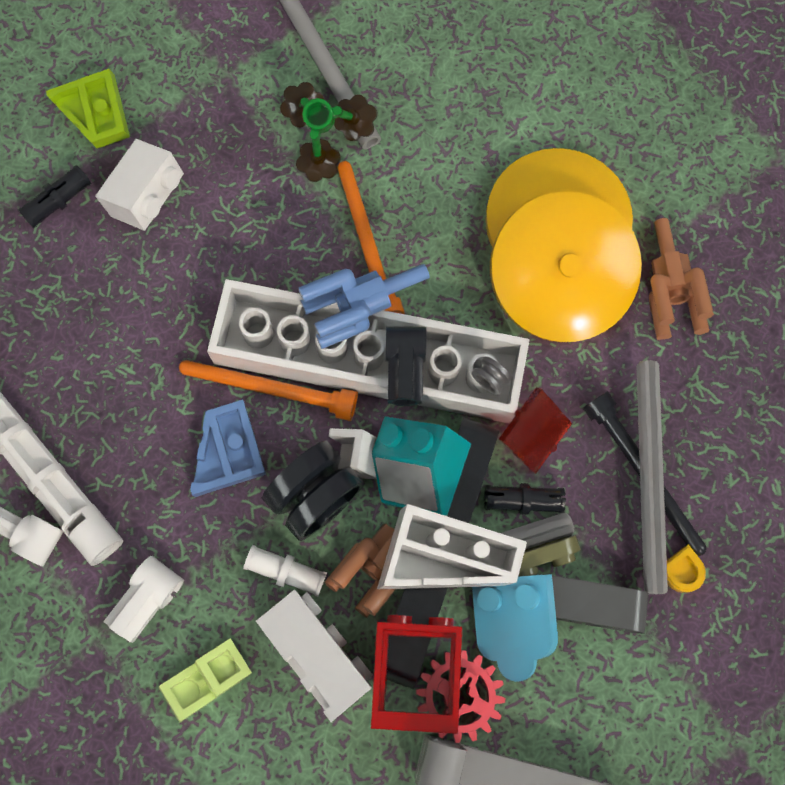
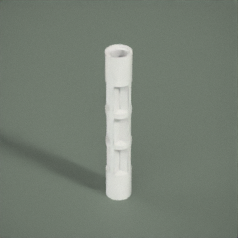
(55, 488)

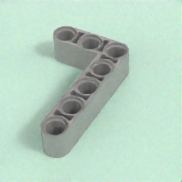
(459, 764)

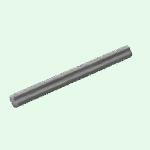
(651, 478)

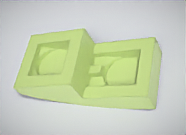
(205, 680)

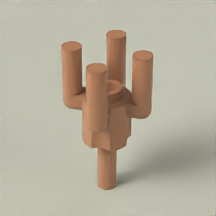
(675, 284)
(370, 557)

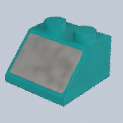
(418, 464)

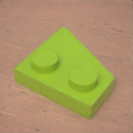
(93, 107)

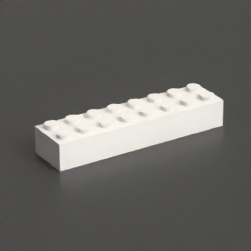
(272, 336)

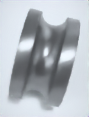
(491, 375)

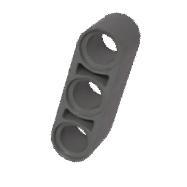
(600, 604)

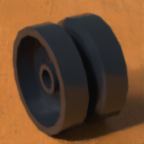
(312, 490)

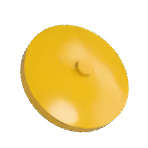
(551, 172)
(565, 266)

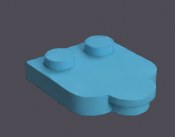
(516, 624)

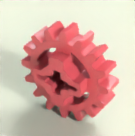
(472, 671)

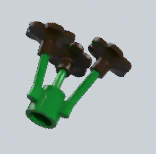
(309, 108)

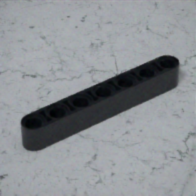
(408, 653)

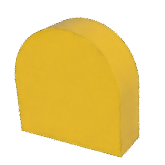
(685, 571)

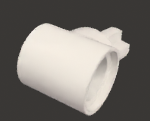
(29, 536)

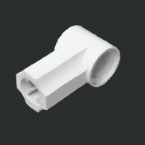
(148, 592)

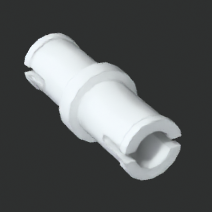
(285, 570)

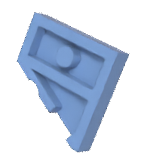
(226, 450)

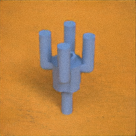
(355, 300)

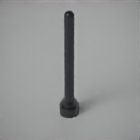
(604, 412)

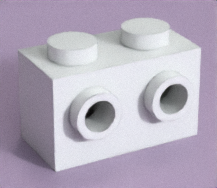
(140, 184)

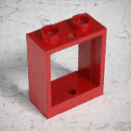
(415, 721)

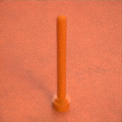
(364, 230)
(339, 403)

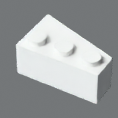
(447, 552)
(315, 653)

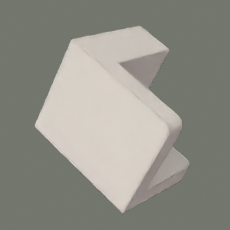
(356, 450)

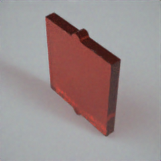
(535, 430)

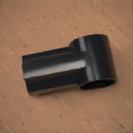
(405, 364)

